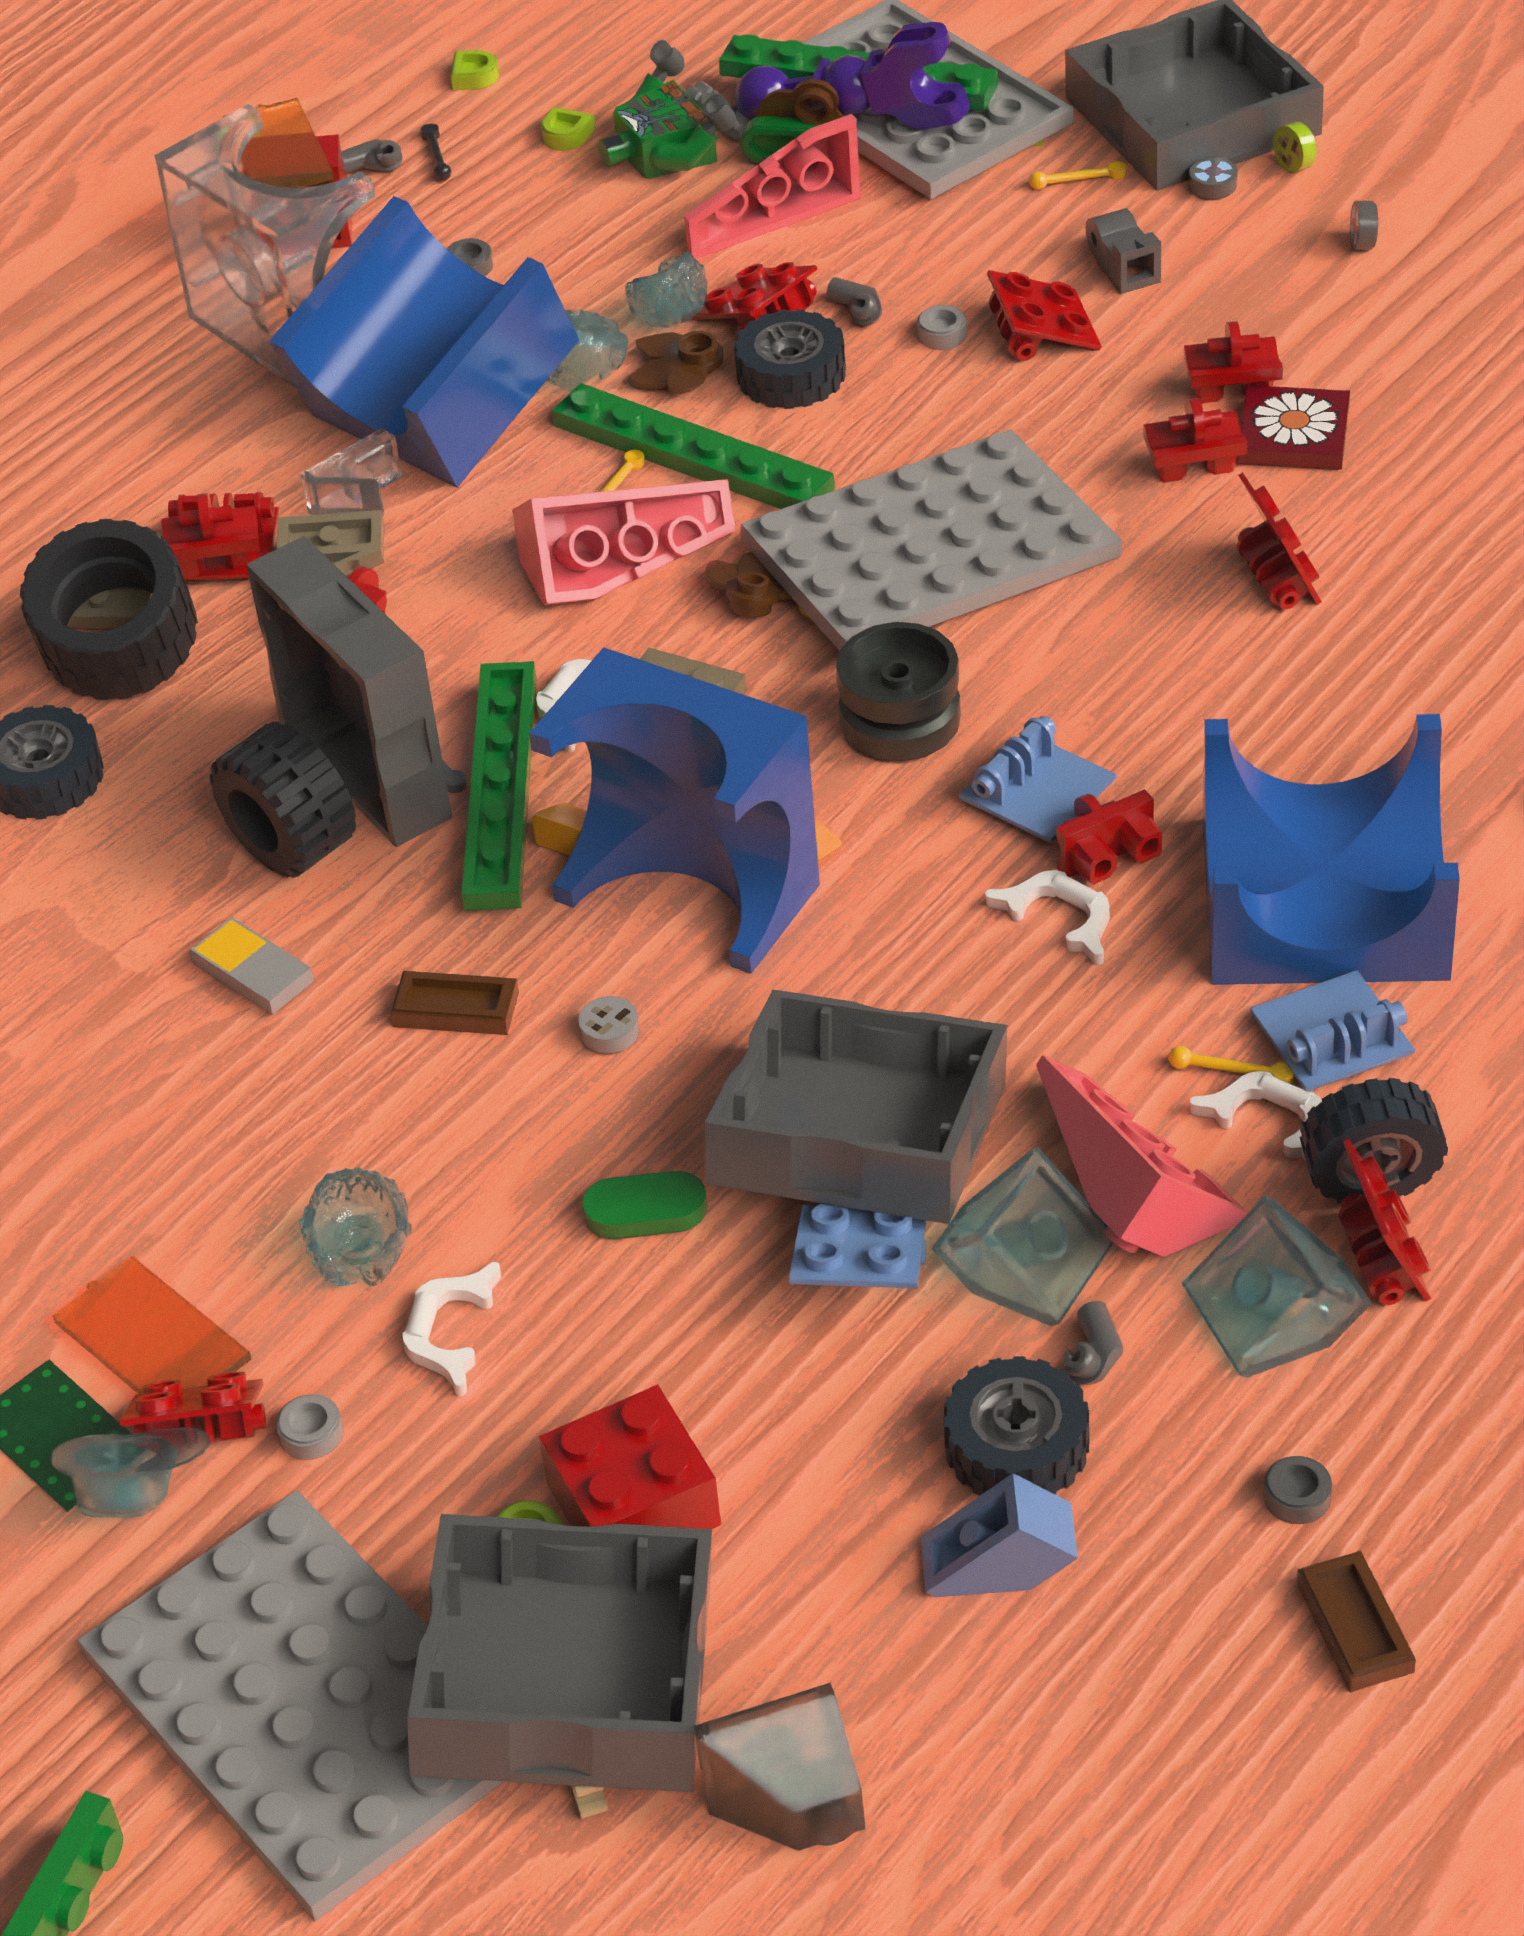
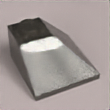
(783, 1770)

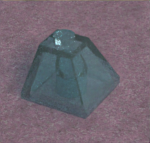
(1026, 1241)
(1274, 1291)

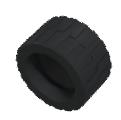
(95, 560)

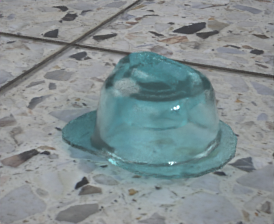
(126, 1472)

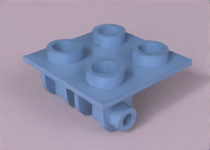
(1035, 781)
(1334, 1030)
(857, 1248)

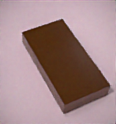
(455, 1002)
(1355, 1621)

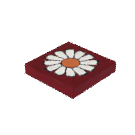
(1295, 427)

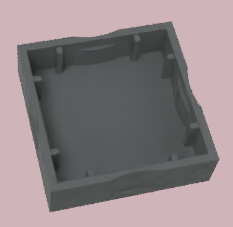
(1191, 91)
(352, 688)
(857, 1106)
(562, 1654)

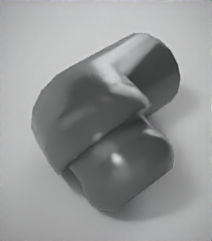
(373, 155)
(861, 300)
(1101, 1347)

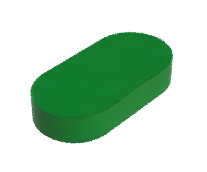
(769, 134)
(645, 1204)

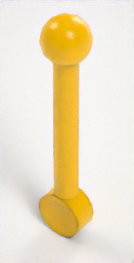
(1115, 170)
(633, 461)
(1181, 1057)

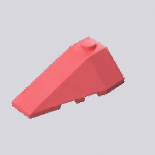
(791, 185)
(602, 540)
(1131, 1172)

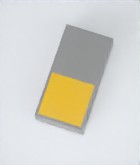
(252, 965)

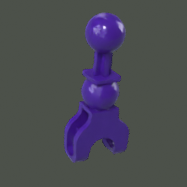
(888, 81)

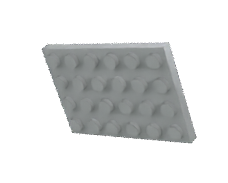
(951, 154)
(931, 539)
(286, 1700)

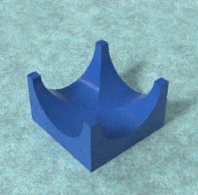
(689, 788)
(1327, 873)

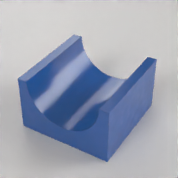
(423, 345)

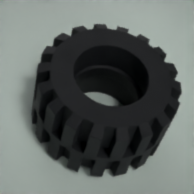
(283, 799)

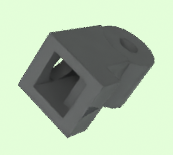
(1120, 244)

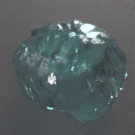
(671, 294)
(597, 352)
(355, 1226)

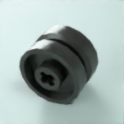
(898, 691)

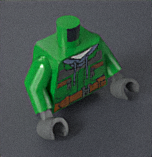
(663, 126)

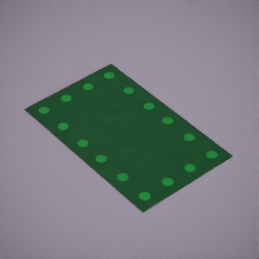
(40, 1416)

